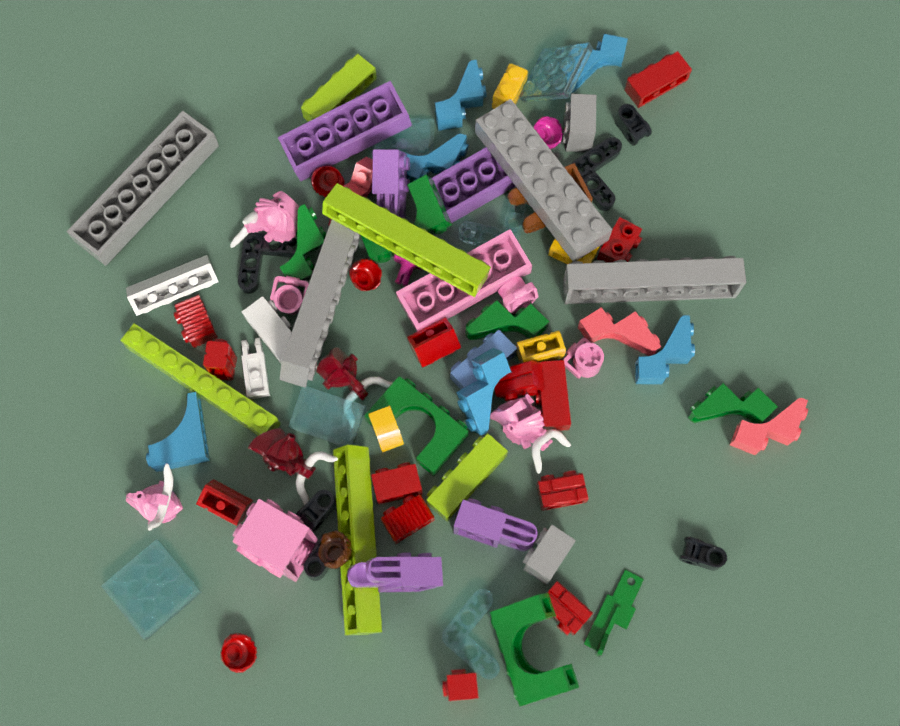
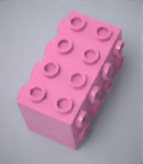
(275, 539)

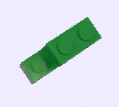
(308, 240)
(496, 317)
(724, 402)

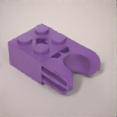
(391, 180)
(493, 526)
(398, 573)

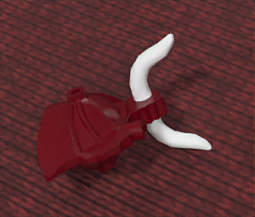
(341, 371)
(283, 453)

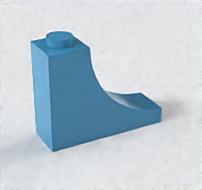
(186, 444)

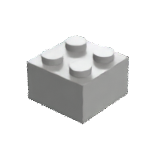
(579, 123)
(549, 554)

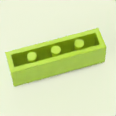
(341, 88)
(466, 477)

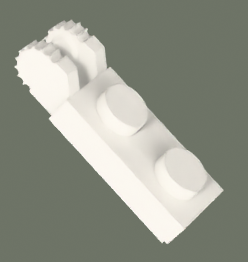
(255, 371)

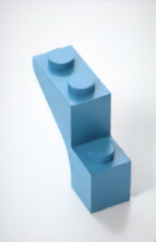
(608, 53)
(469, 94)
(438, 160)
(676, 351)
(476, 398)

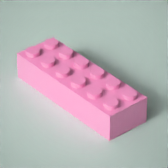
(435, 299)

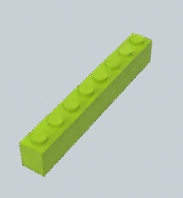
(405, 239)
(199, 380)
(356, 521)

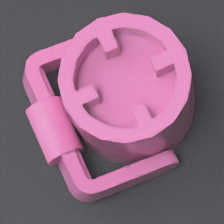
(517, 294)
(288, 297)
(587, 359)

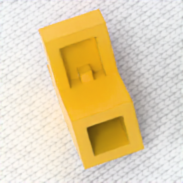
(386, 429)

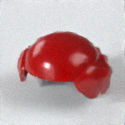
(325, 178)
(365, 275)
(238, 652)

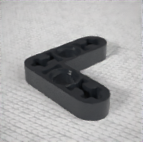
(589, 171)
(260, 249)

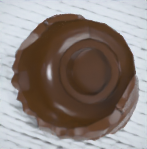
(334, 549)

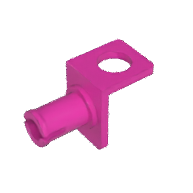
(405, 270)

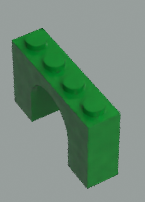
(430, 216)
(448, 435)
(528, 682)

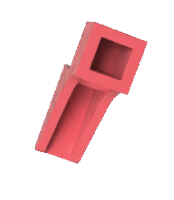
(361, 178)
(629, 331)
(782, 428)

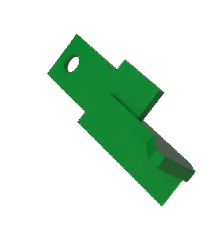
(614, 610)

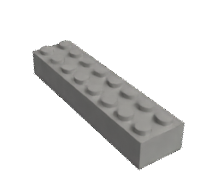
(542, 180)
(143, 188)
(653, 280)
(319, 305)

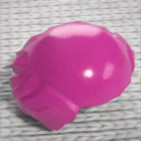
(549, 130)

